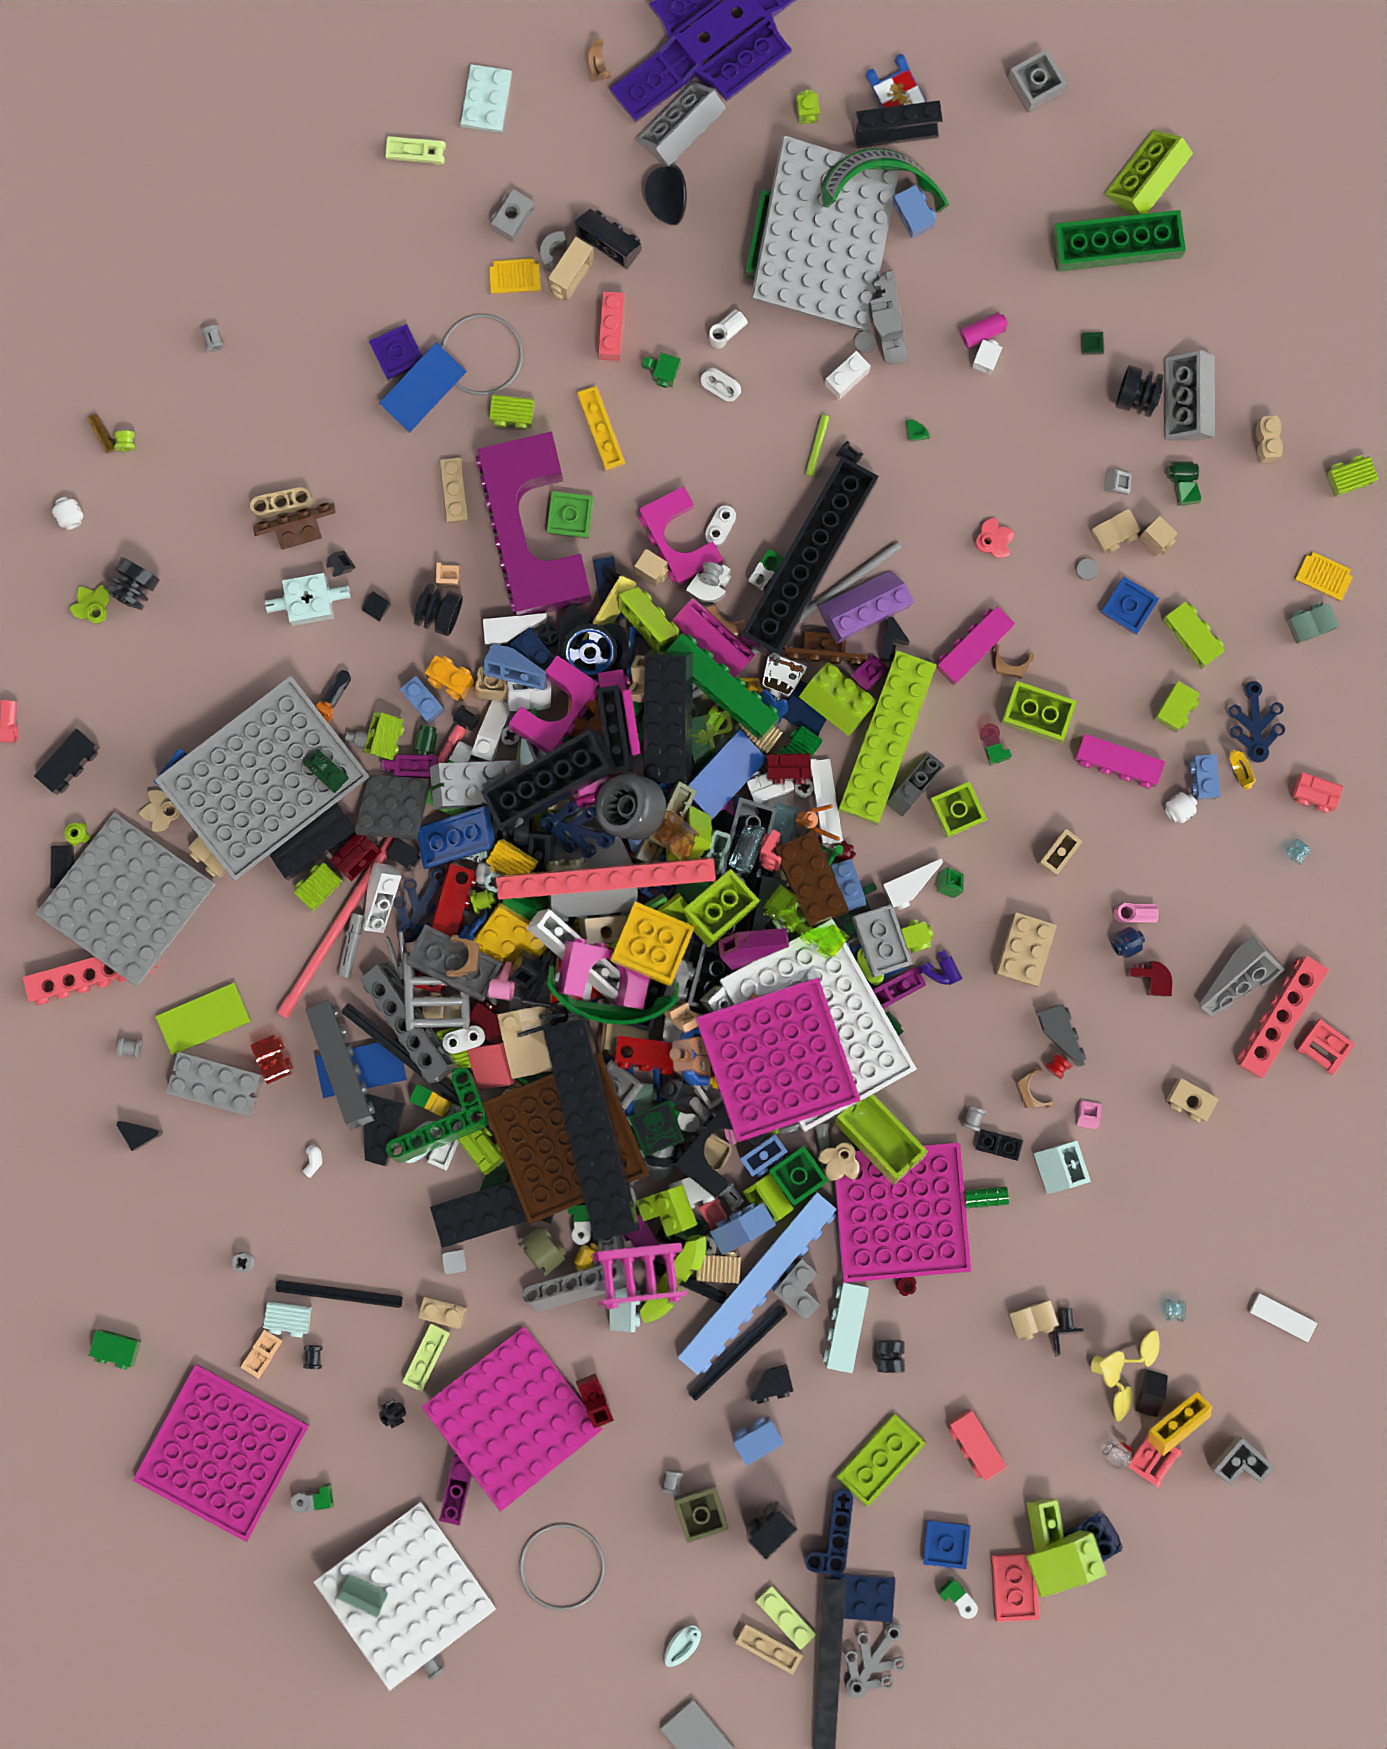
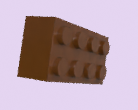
(811, 880)

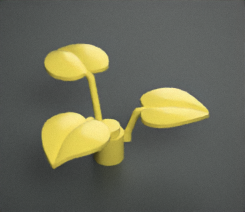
(1112, 1366)

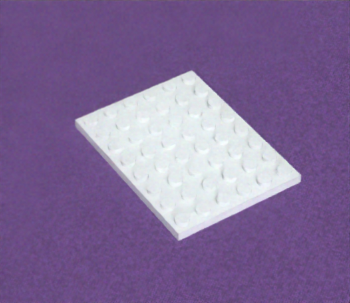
(862, 1025)

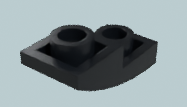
(999, 1145)

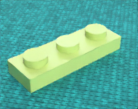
(426, 1357)
(786, 1617)

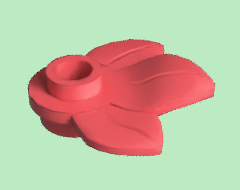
(996, 536)

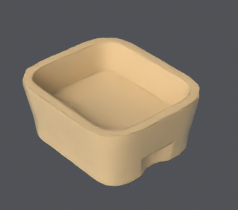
(489, 687)
(716, 1152)

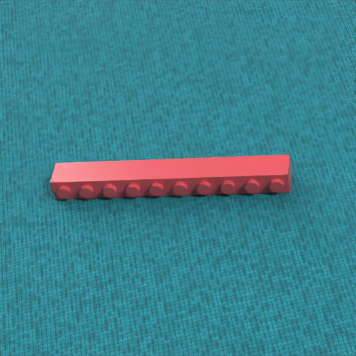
(605, 878)

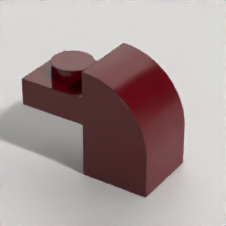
(1158, 977)
(595, 1400)

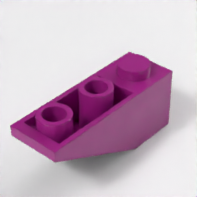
(751, 946)
(455, 1493)

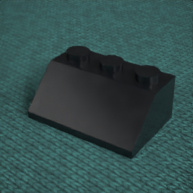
(608, 237)

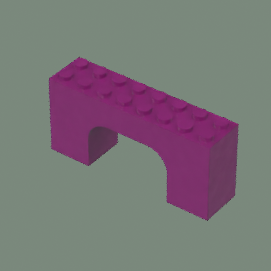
(509, 473)

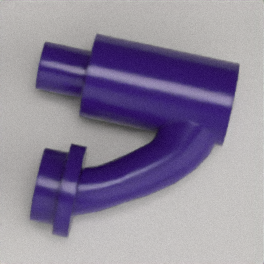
(948, 966)

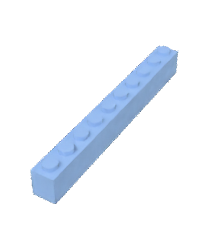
(756, 1284)

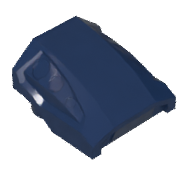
(1104, 1534)

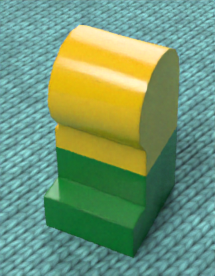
(430, 1100)

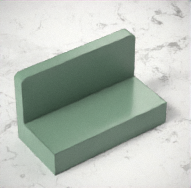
(363, 1595)

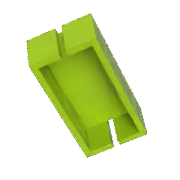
(881, 1138)

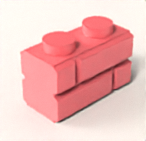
(1317, 792)

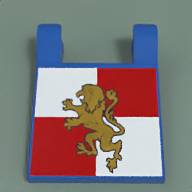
(898, 88)

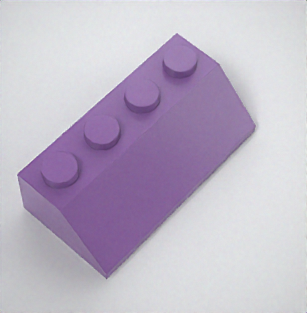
(865, 606)

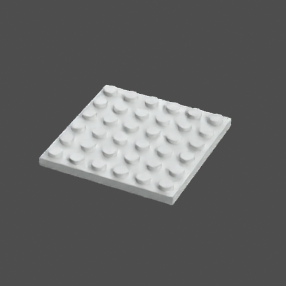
(428, 1596)

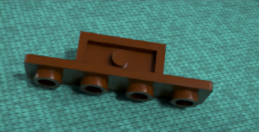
(296, 528)
(823, 646)

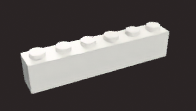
(555, 933)

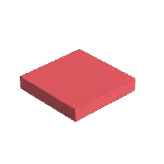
(490, 1066)

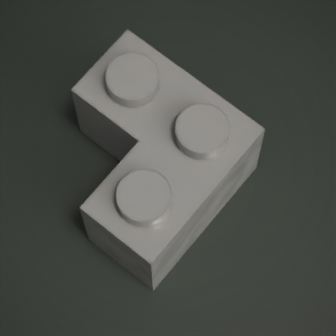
(792, 1289)
(1239, 1457)

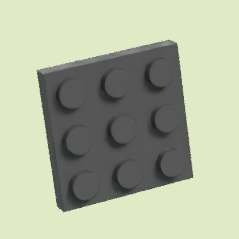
(392, 806)

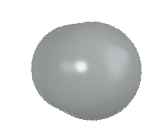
(359, 738)

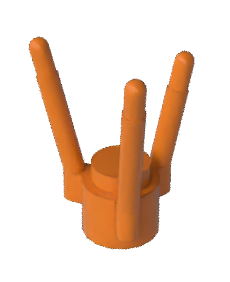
(809, 820)

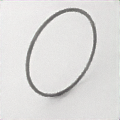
(520, 347)
(602, 1567)

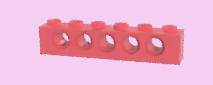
(1315, 973)
(36, 982)

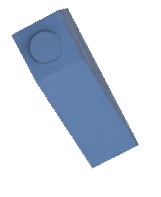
(512, 666)

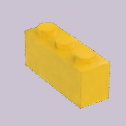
(1180, 1423)

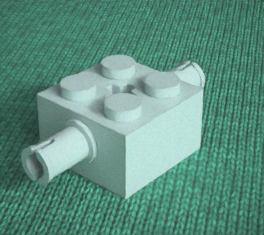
(296, 592)

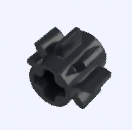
(392, 1413)

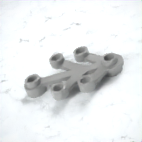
(873, 1663)

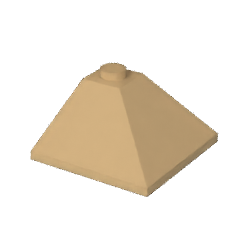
(527, 1053)

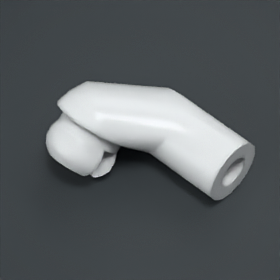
(702, 1112)
(315, 1160)

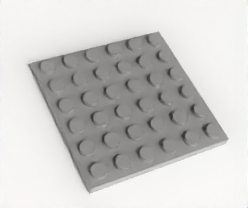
(125, 899)

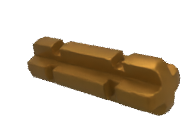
(101, 433)

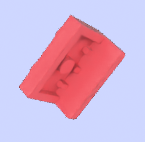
(767, 857)

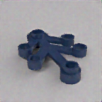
(1256, 726)
(552, 824)
(419, 907)

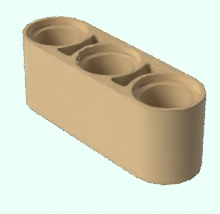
(271, 502)

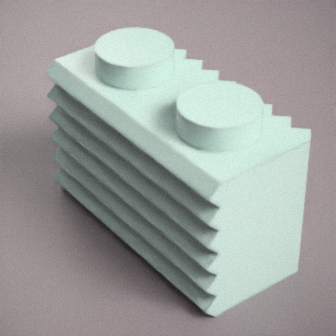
(287, 1318)

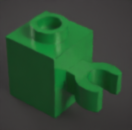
(664, 369)

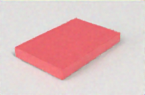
(1014, 1588)

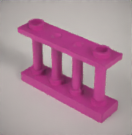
(627, 1257)

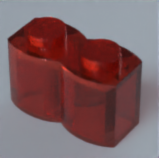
(272, 1059)

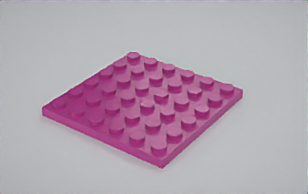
(777, 1059)
(904, 1226)
(511, 1418)
(221, 1452)

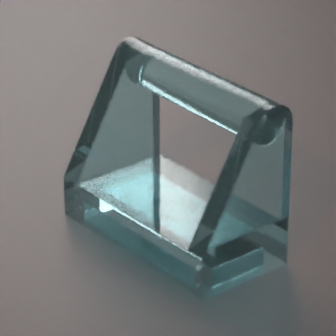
(748, 848)

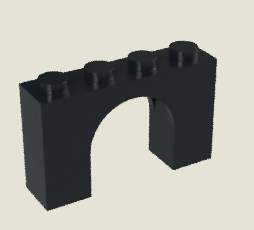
(693, 1160)

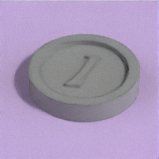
(864, 342)

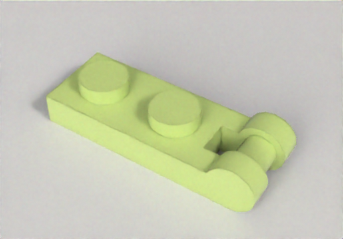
(415, 150)

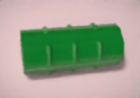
(986, 1197)

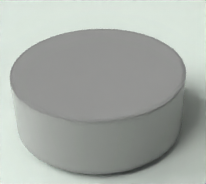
(1087, 569)

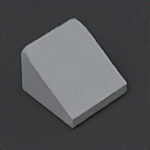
(1118, 482)
(454, 1261)

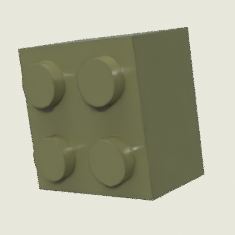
(701, 1513)

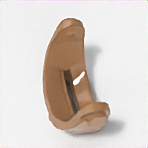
(595, 53)
(1008, 670)
(471, 965)
(1023, 1087)

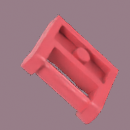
(1329, 1040)
(1146, 1458)

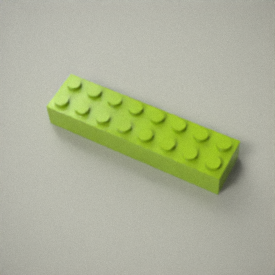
(887, 738)

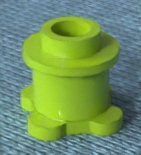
(82, 833)
(483, 900)

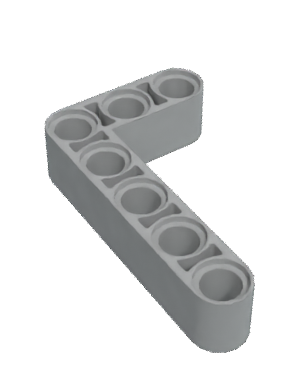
(561, 1289)

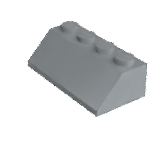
(681, 123)
(1190, 396)
(593, 903)

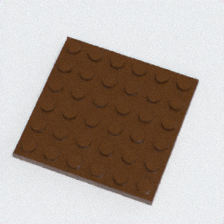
(538, 1147)

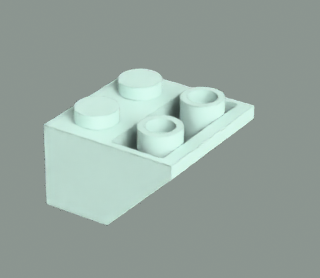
(1062, 1167)
(625, 1317)

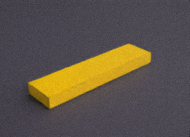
(601, 428)

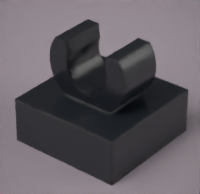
(341, 563)

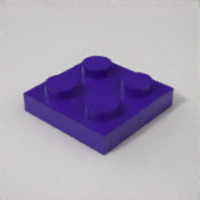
(396, 351)

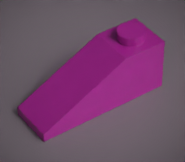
(899, 987)

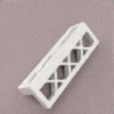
(824, 795)

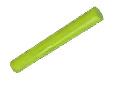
(817, 445)

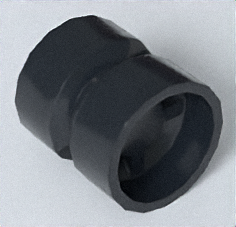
(888, 1363)

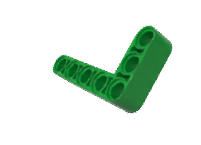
(446, 1124)

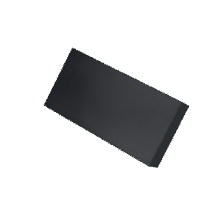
(61, 862)

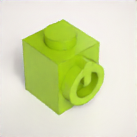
(807, 107)
(917, 935)

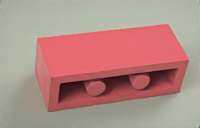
(611, 326)
(976, 1445)

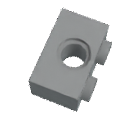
(511, 227)

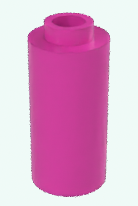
(983, 329)

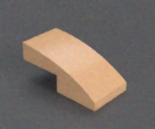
(682, 1016)
(261, 1354)

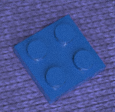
(1129, 605)
(946, 1544)

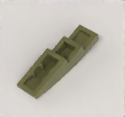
(677, 801)

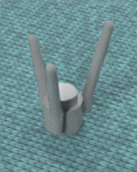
(399, 969)

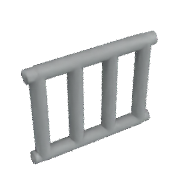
(410, 1002)

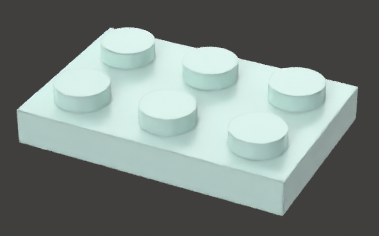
(486, 98)

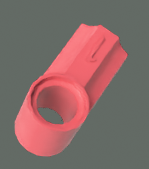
(8, 724)

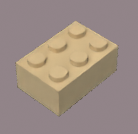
(1026, 949)

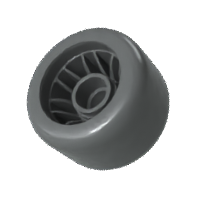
(630, 806)

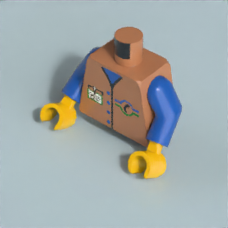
(692, 1059)

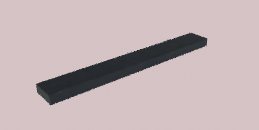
(829, 1663)

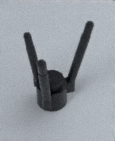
(554, 1015)

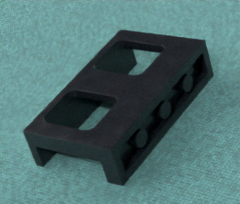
(897, 124)

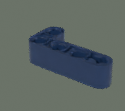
(834, 1530)

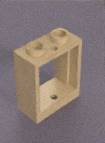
(571, 269)

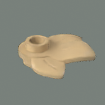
(158, 811)
(839, 1165)

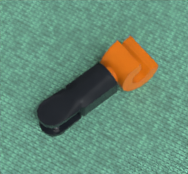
(333, 695)

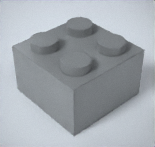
(1037, 80)

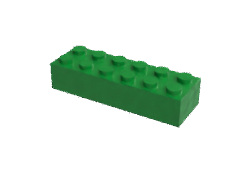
(1119, 240)
(728, 691)

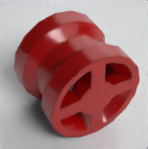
(1058, 1066)

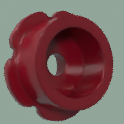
(906, 1290)

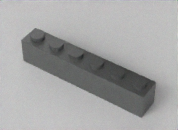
(340, 1065)

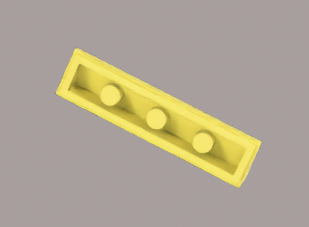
(610, 608)

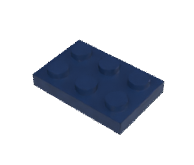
(868, 1597)

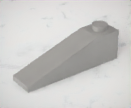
(1246, 970)

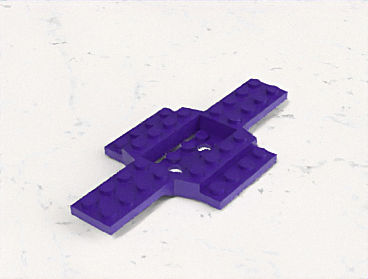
(684, 54)

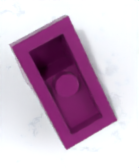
(869, 673)

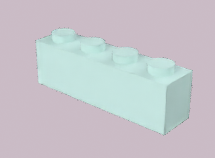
(847, 1327)

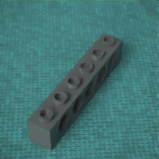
(430, 1044)

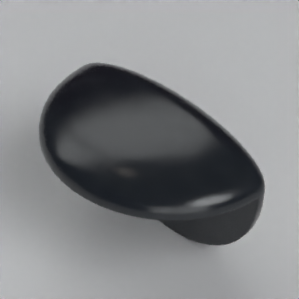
(667, 194)

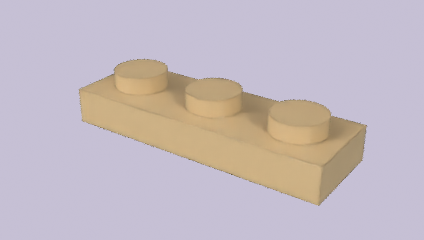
(454, 490)
(769, 1648)

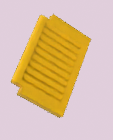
(514, 276)
(1324, 575)

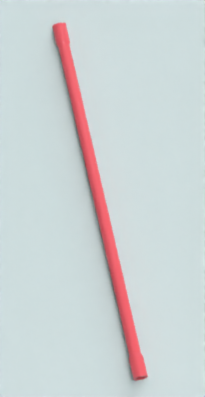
(291, 1000)

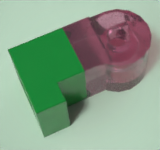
(992, 745)

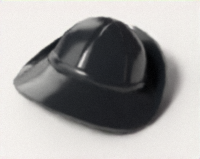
(623, 646)

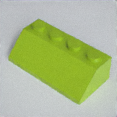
(1149, 172)

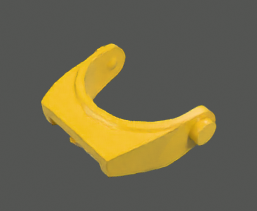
(1235, 756)

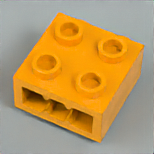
(444, 674)

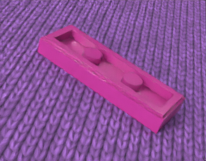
(631, 724)

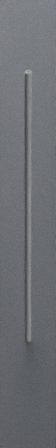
(837, 590)

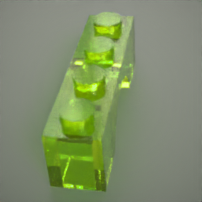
(783, 906)

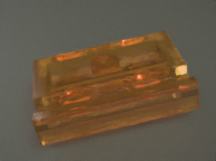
(677, 835)

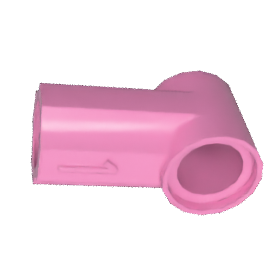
(1137, 913)
(502, 986)

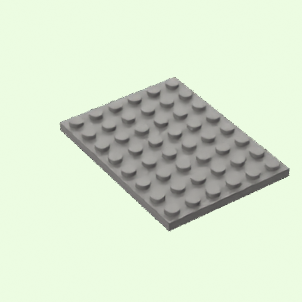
(819, 256)
(249, 781)

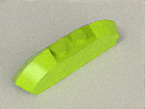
(690, 1258)

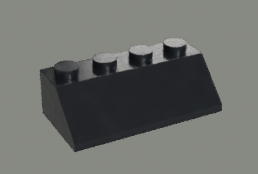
(313, 842)

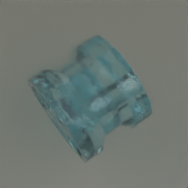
(1298, 851)
(1175, 1310)

